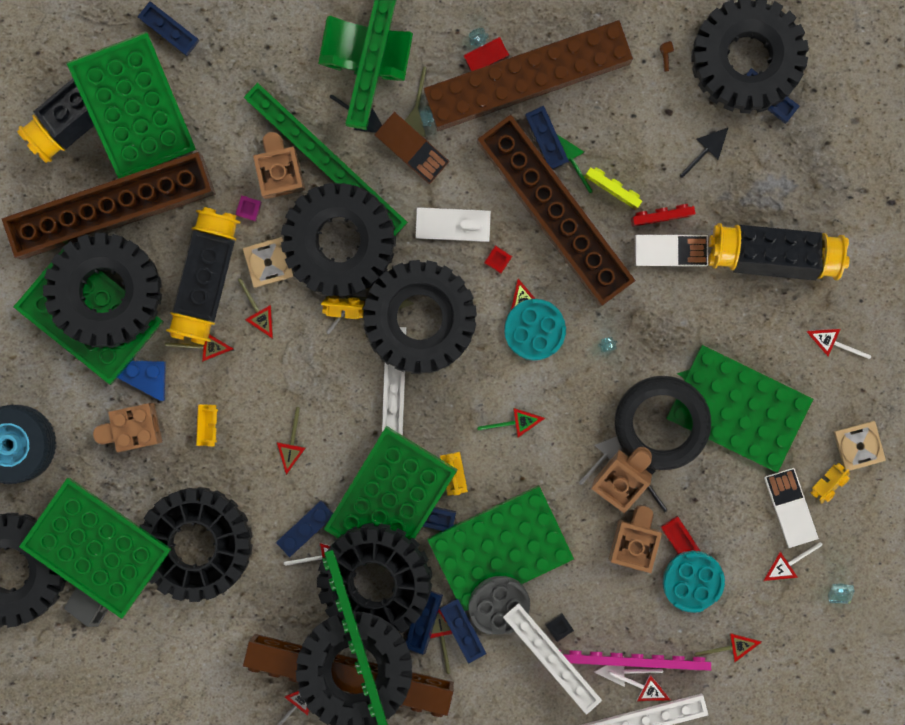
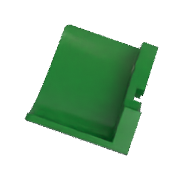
(344, 46)

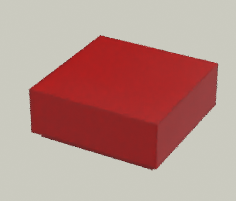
(498, 259)

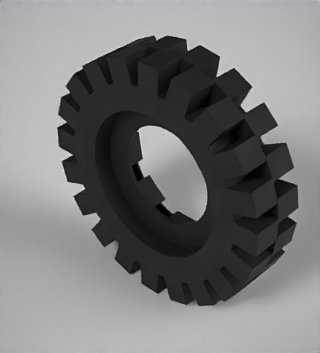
(409, 353)
(316, 661)

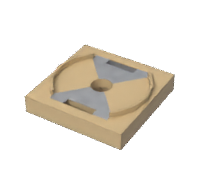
(257, 268)
(848, 443)

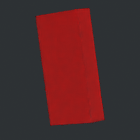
(486, 55)
(679, 536)

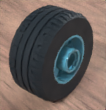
(25, 443)

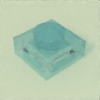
(841, 593)

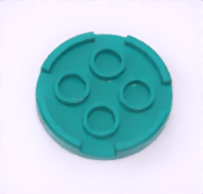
(535, 329)
(693, 581)

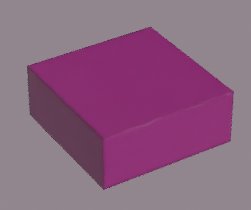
(248, 208)

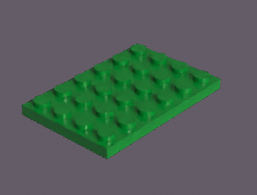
(131, 105)
(102, 295)
(746, 408)
(393, 487)
(506, 540)
(95, 548)

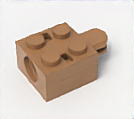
(279, 167)
(130, 428)
(622, 476)
(634, 540)

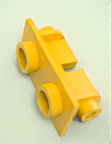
(352, 306)
(206, 425)
(836, 477)
(458, 483)

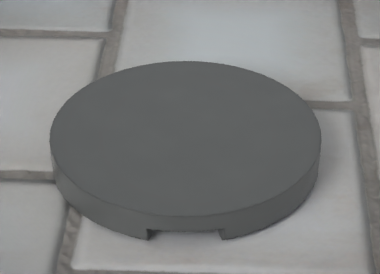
(495, 599)

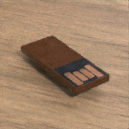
(411, 148)

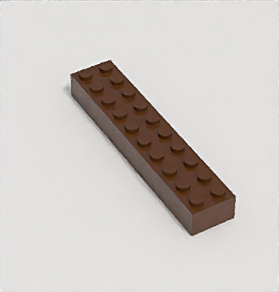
(528, 75)
(108, 206)
(555, 210)
(280, 659)

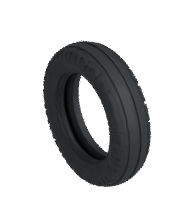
(671, 387)

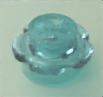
(478, 37)
(426, 117)
(607, 344)

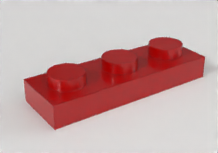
(662, 215)

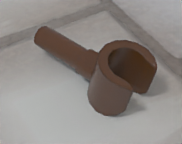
(666, 48)

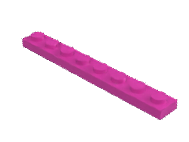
(637, 660)

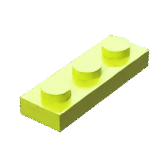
(613, 187)

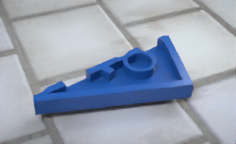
(147, 377)

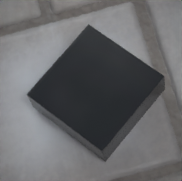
(559, 627)

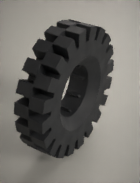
(757, 21)
(306, 255)
(70, 275)
(230, 535)
(395, 553)
(40, 588)

